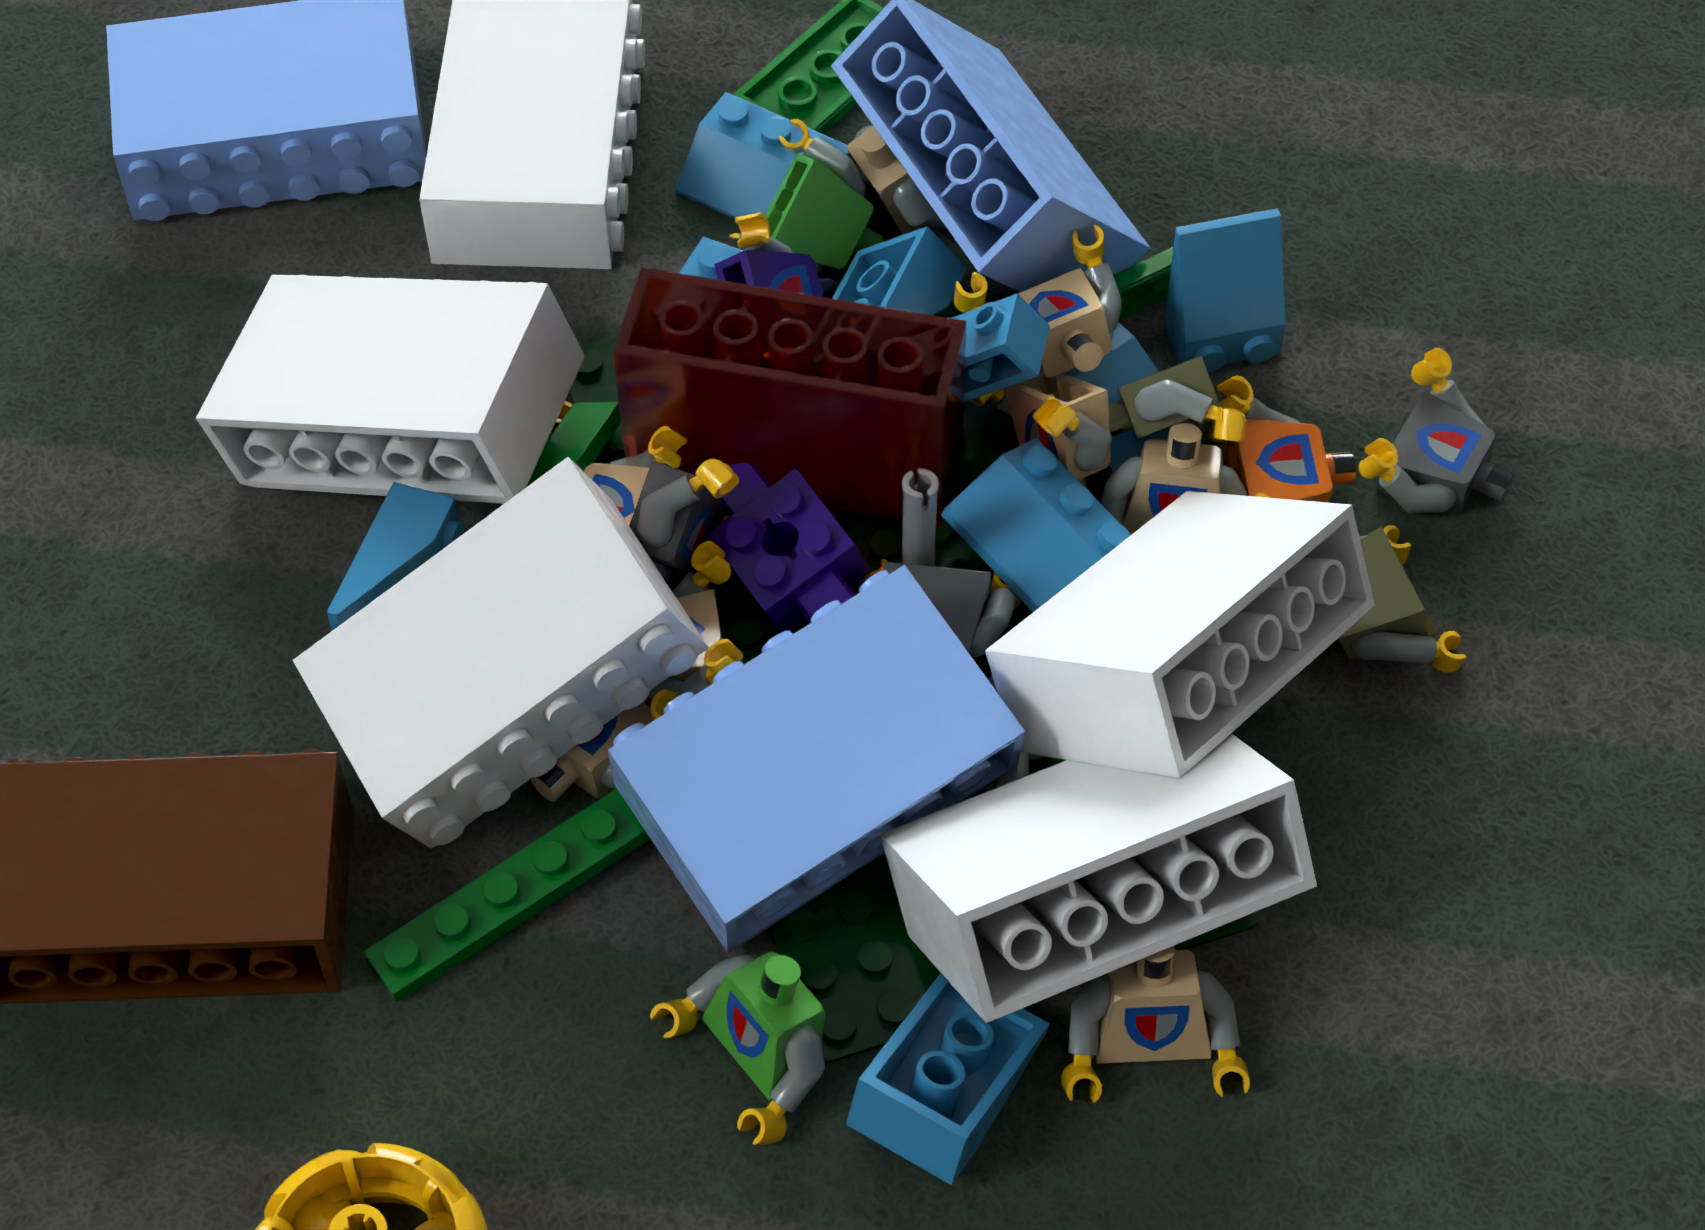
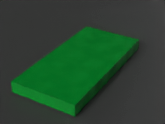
(801, 77)

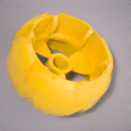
(341, 1184)

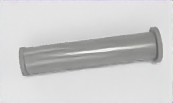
(919, 518)

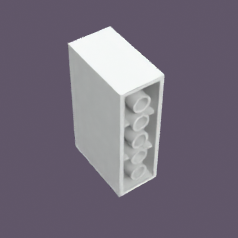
(533, 133)
(393, 384)
(1183, 631)
(499, 656)
(1093, 870)

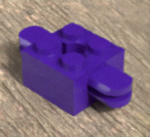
(786, 546)

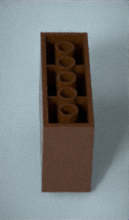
(173, 877)

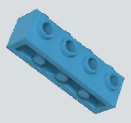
(1002, 345)

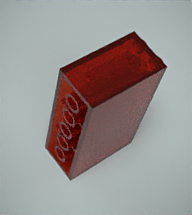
(794, 384)

